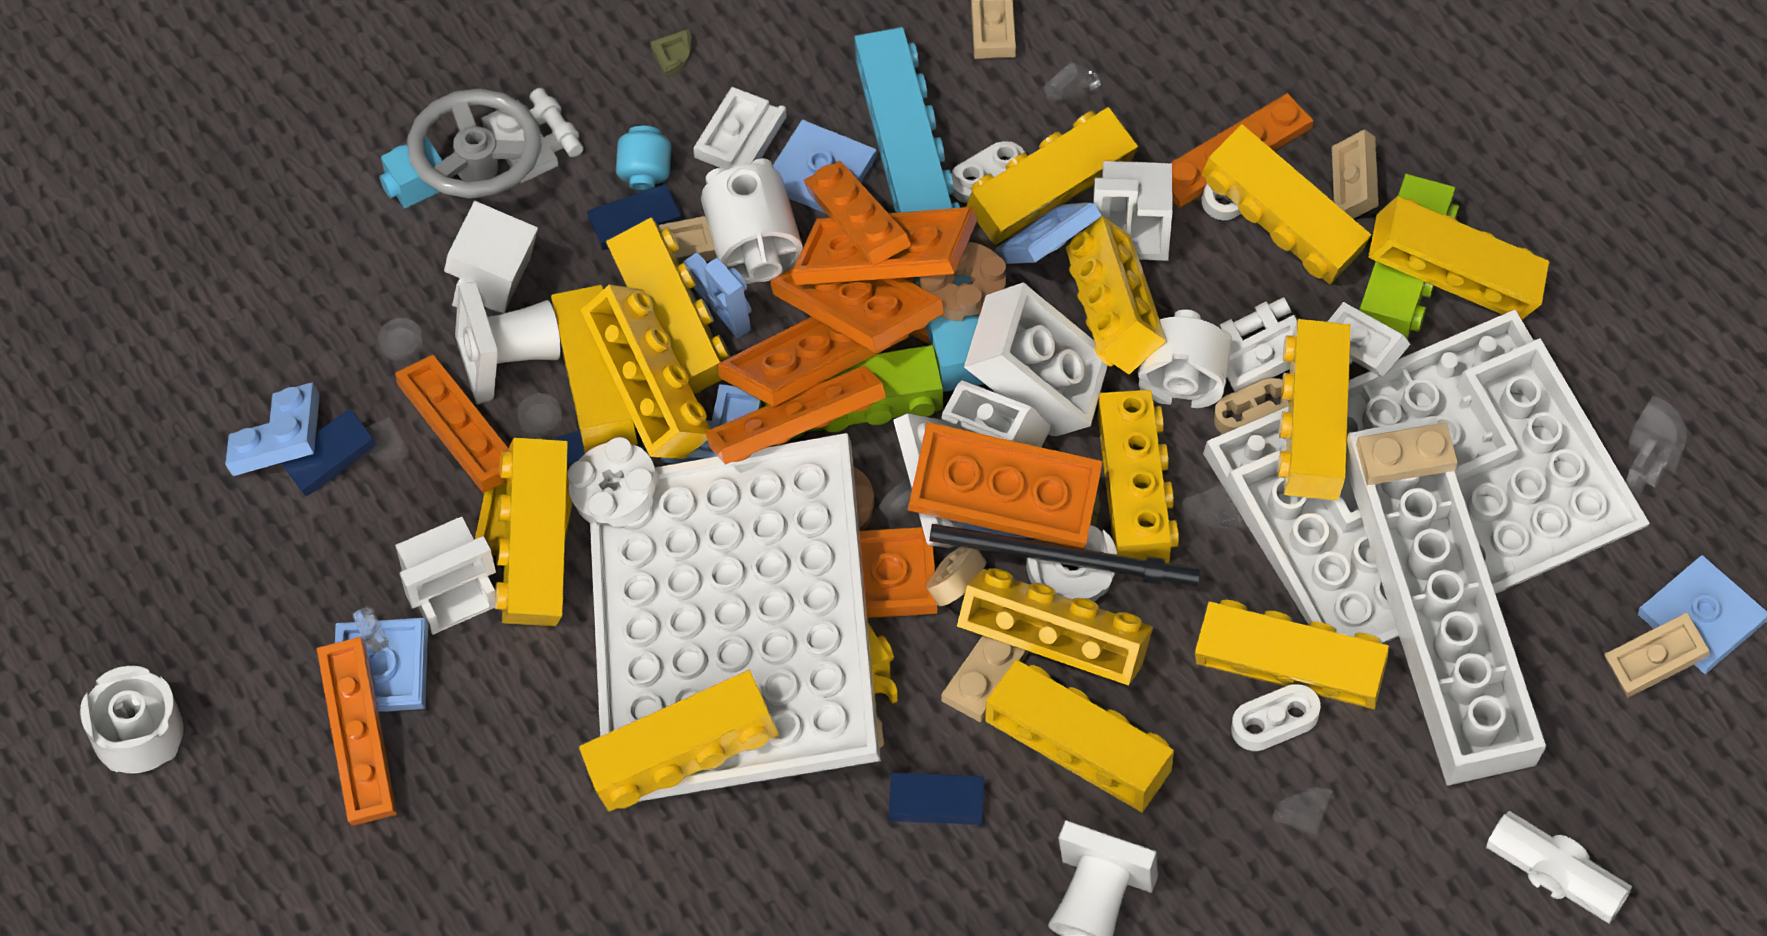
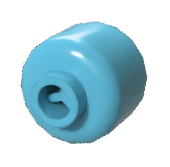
(643, 157)

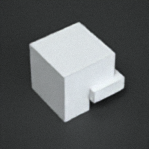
(1139, 202)
(493, 253)
(447, 574)

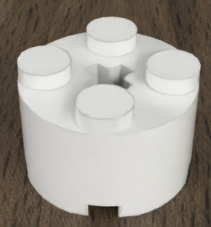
(1189, 363)
(132, 720)

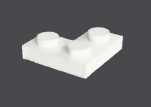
(1371, 341)

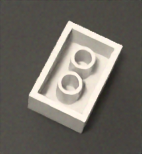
(1037, 358)

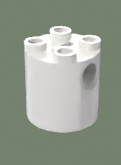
(751, 220)

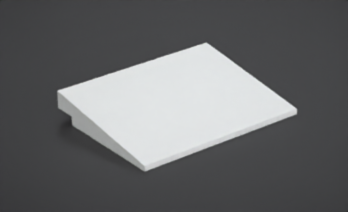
(1525, 467)

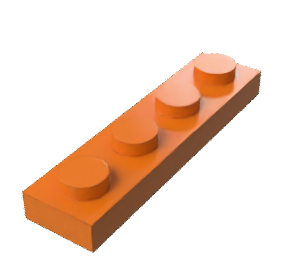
(1273, 124)
(857, 213)
(807, 410)
(454, 420)
(356, 731)

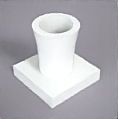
(501, 338)
(1101, 876)

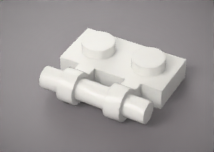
(546, 110)
(1262, 353)

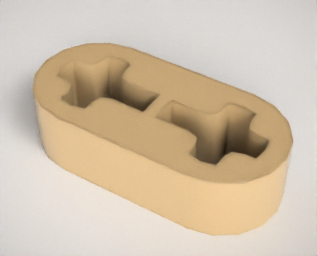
(1249, 402)
(955, 574)

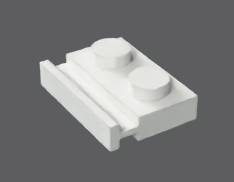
(739, 130)

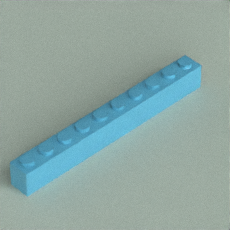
(913, 167)

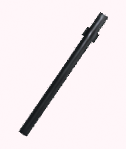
(1152, 569)

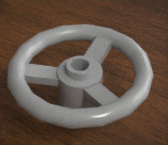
(475, 147)

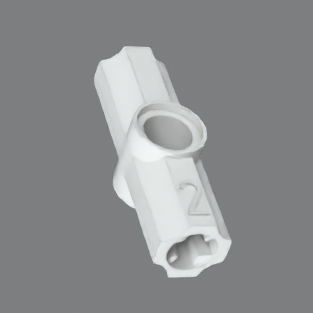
(1559, 866)

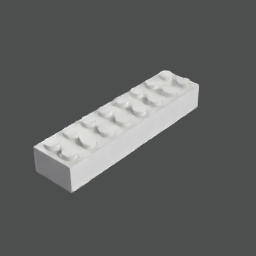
(1447, 620)

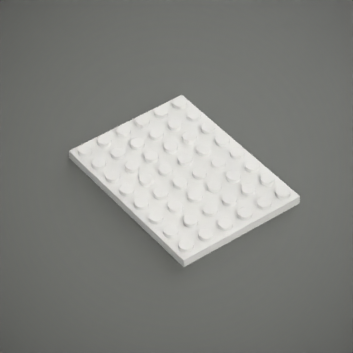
(736, 576)

